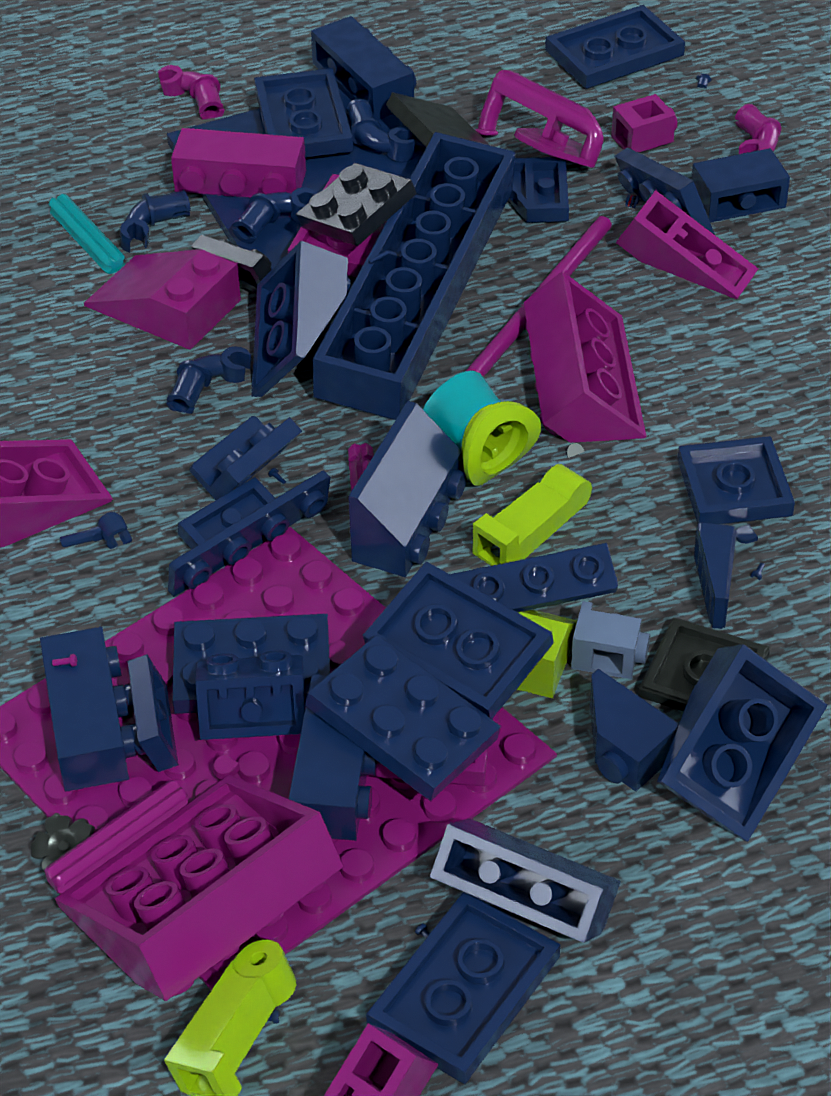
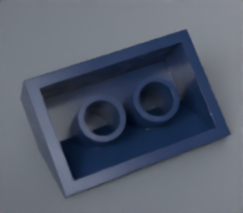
(404, 493)

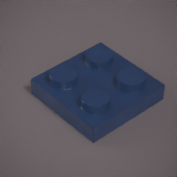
(735, 481)

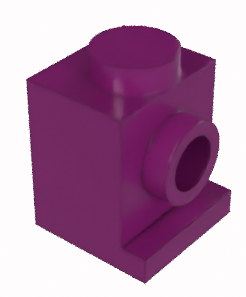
(643, 124)

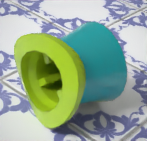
(484, 428)

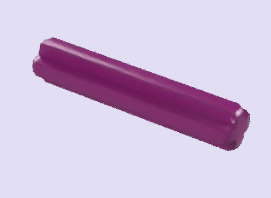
(115, 836)

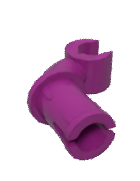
(202, 87)
(763, 130)

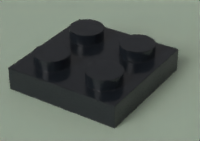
(356, 203)

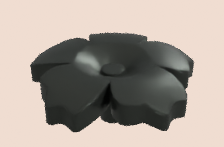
(61, 838)

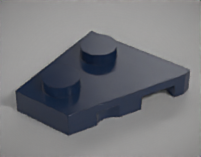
(540, 189)

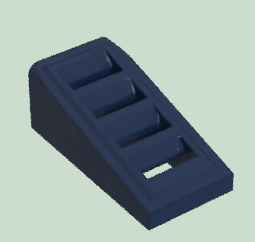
(714, 564)

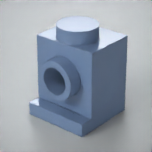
(608, 643)

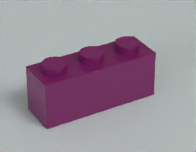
(237, 163)

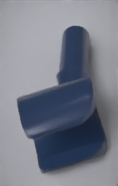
(107, 527)

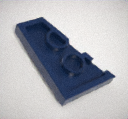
(644, 176)

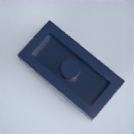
(150, 703)

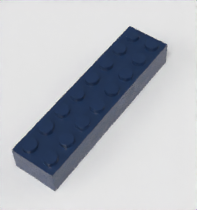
(407, 297)

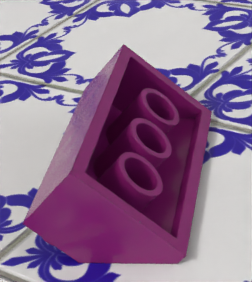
(582, 365)

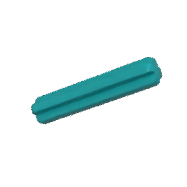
(86, 234)

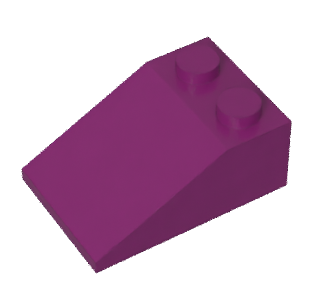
(171, 294)
(44, 487)

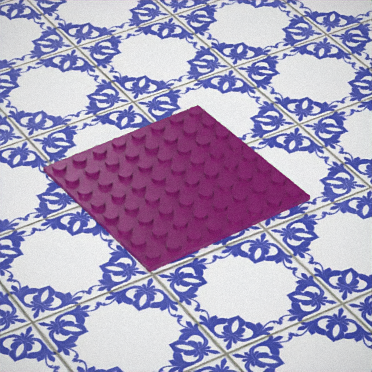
(272, 580)

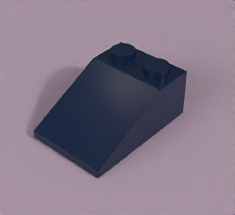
(294, 309)
(739, 738)

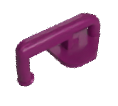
(551, 105)

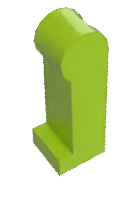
(531, 517)
(231, 1020)

